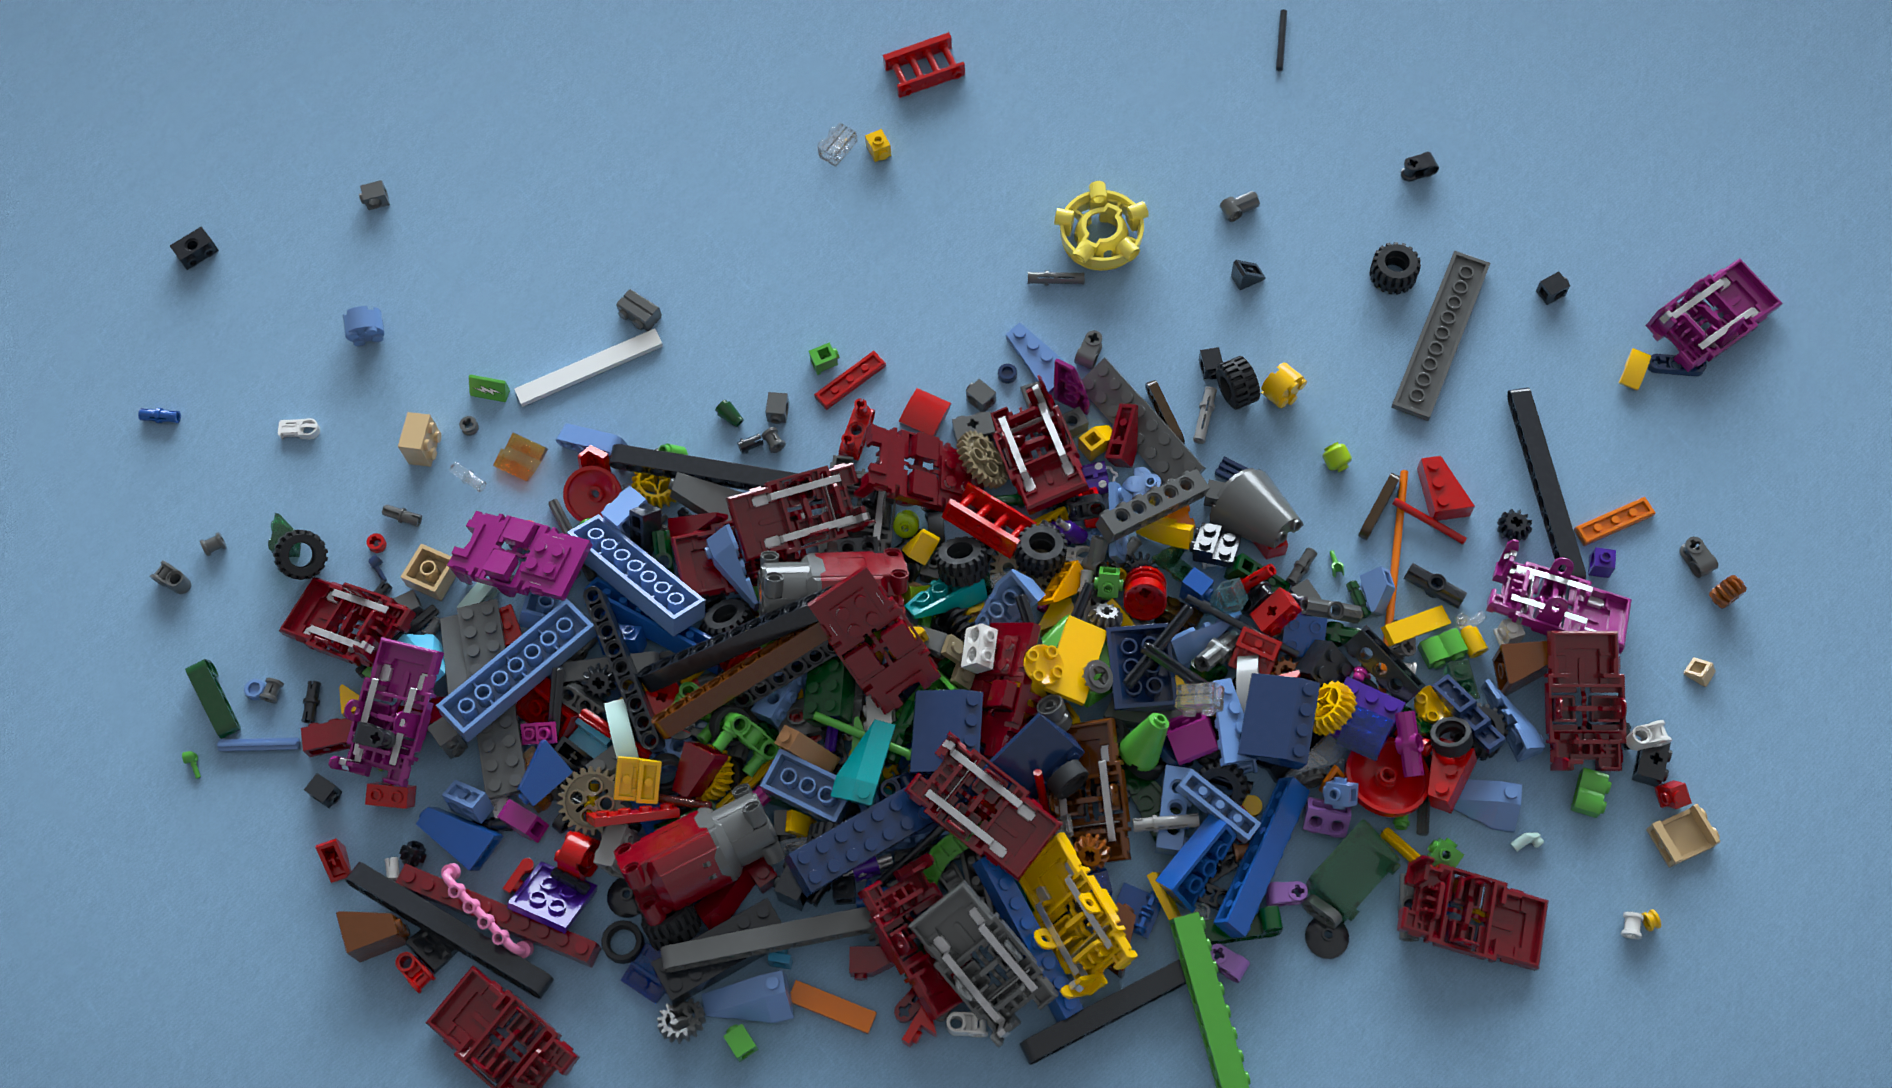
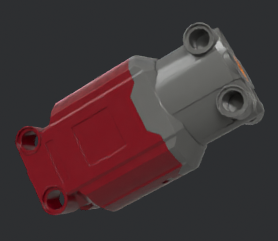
(789, 581)
(697, 854)

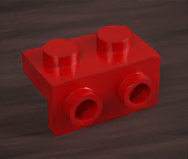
(594, 456)

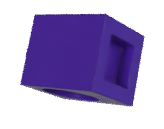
(1602, 562)

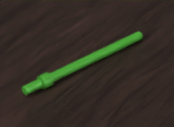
(857, 733)

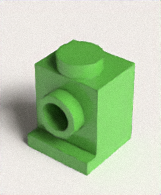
(823, 357)

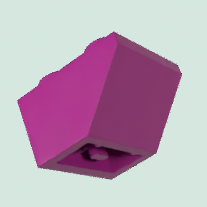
(1192, 737)

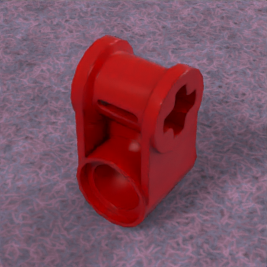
(417, 974)

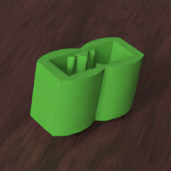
(1442, 649)
(1590, 793)

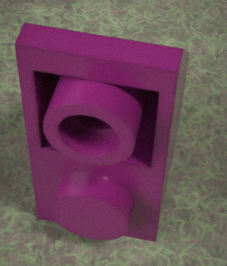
(523, 821)

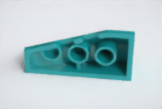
(943, 597)
(862, 771)

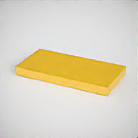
(1077, 646)

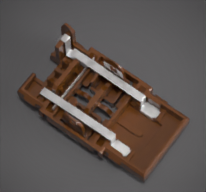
(1102, 762)

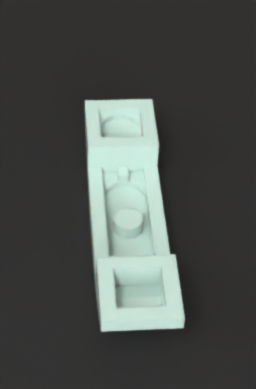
(621, 729)

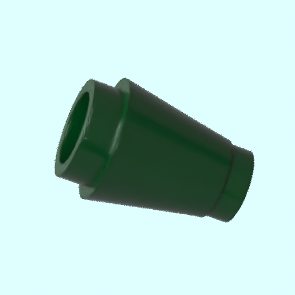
(729, 413)

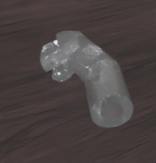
(1463, 621)

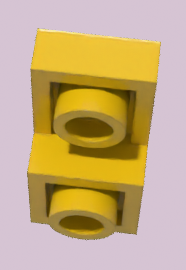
(1635, 369)
(798, 823)

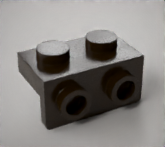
(1173, 606)

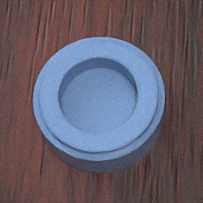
(254, 688)

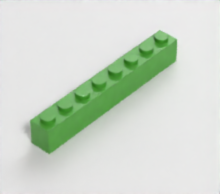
(1208, 1002)

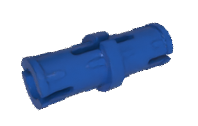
(159, 415)

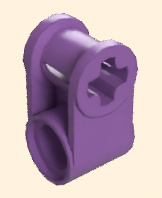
(1282, 893)
(1230, 963)

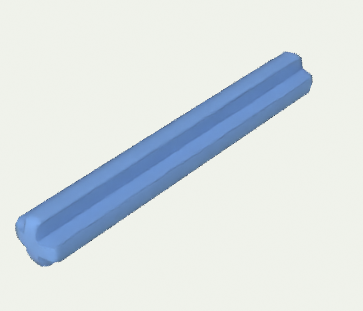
(258, 744)

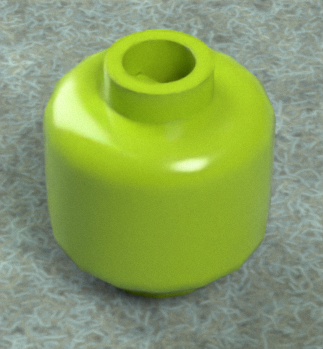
(1337, 457)
(906, 524)

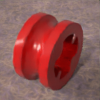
(371, 541)

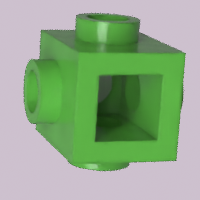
(1108, 583)
(1452, 855)

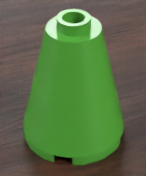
(1145, 742)

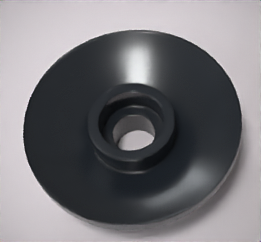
(618, 904)
(1323, 946)

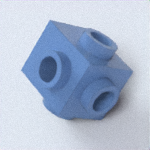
(1340, 793)

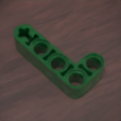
(212, 698)
(1265, 924)

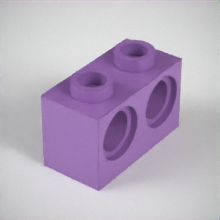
(1327, 815)

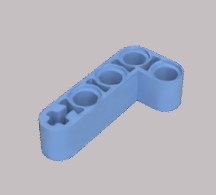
(579, 438)

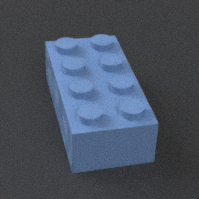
(804, 787)

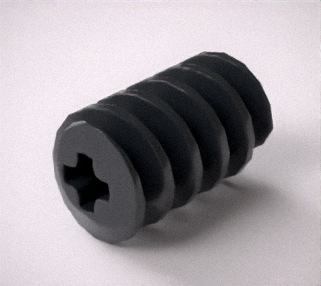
(958, 622)

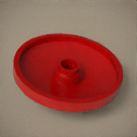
(1383, 784)

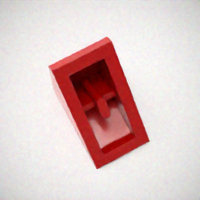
(334, 859)

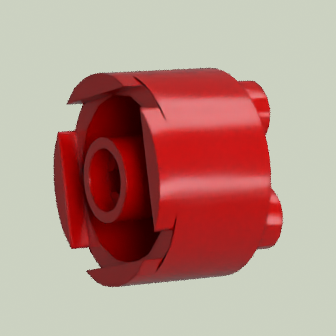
(577, 855)

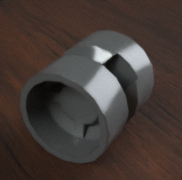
(1054, 709)

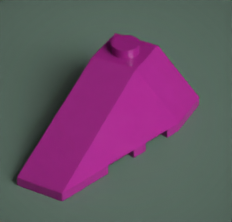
(1069, 387)

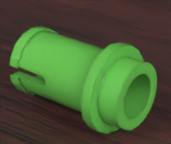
(1401, 823)

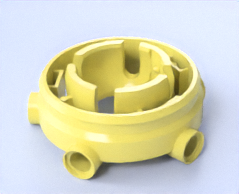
(1110, 208)

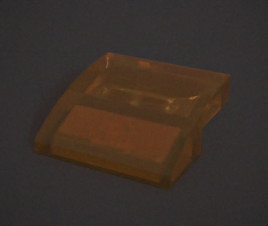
(520, 457)

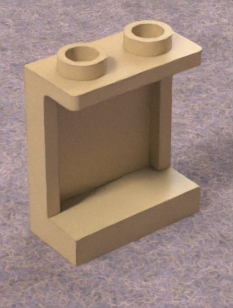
(1683, 835)

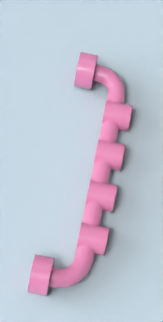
(451, 873)

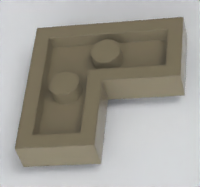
(953, 651)

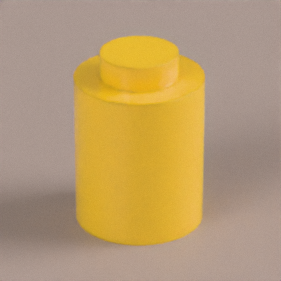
(1473, 641)

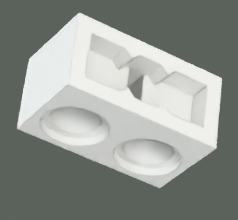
(979, 648)

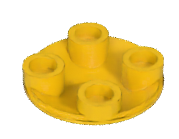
(1043, 664)
(1429, 706)

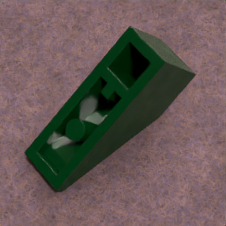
(1246, 566)

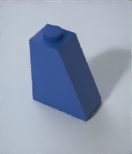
(542, 774)

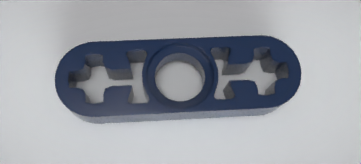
(1669, 369)

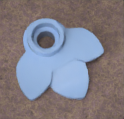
(1139, 482)

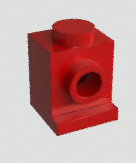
(1673, 794)

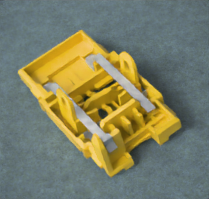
(1053, 883)

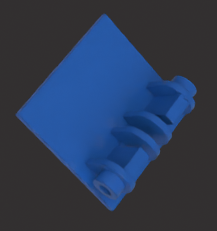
(1303, 631)
(1145, 906)

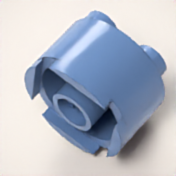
(363, 325)

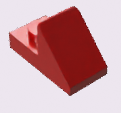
(914, 1032)

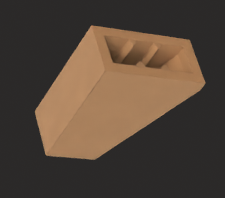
(806, 749)

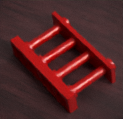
(919, 51)
(982, 529)

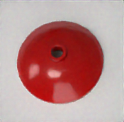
(579, 491)

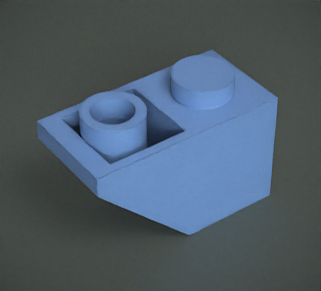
(1378, 588)

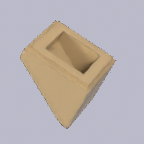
(1700, 671)

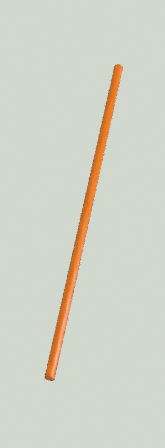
(1396, 555)

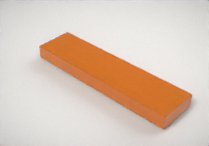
(1614, 521)
(832, 1007)

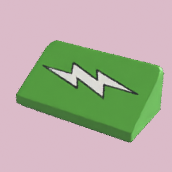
(488, 388)

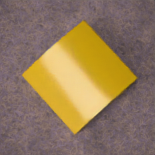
(637, 780)

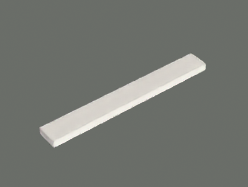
(588, 367)

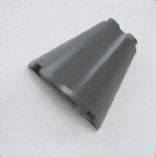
(1254, 509)

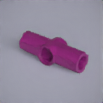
(1409, 744)

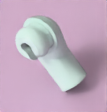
(1527, 838)

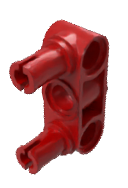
(860, 419)

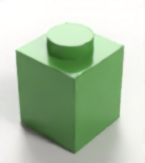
(740, 1042)

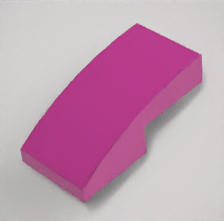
(535, 732)

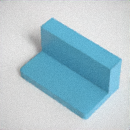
(590, 739)

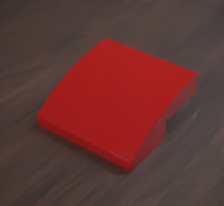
(925, 412)
(1255, 643)

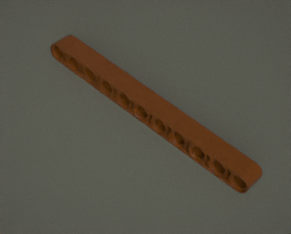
(737, 679)

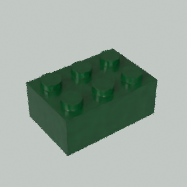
(829, 692)

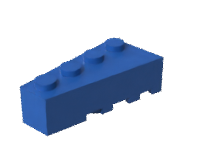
(1196, 862)

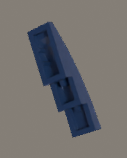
(1464, 706)

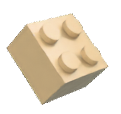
(419, 439)
(429, 572)

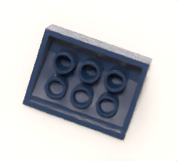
(1156, 687)
(937, 714)
(1279, 720)
(1035, 747)

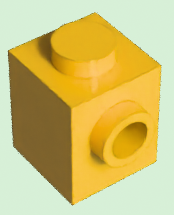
(878, 145)

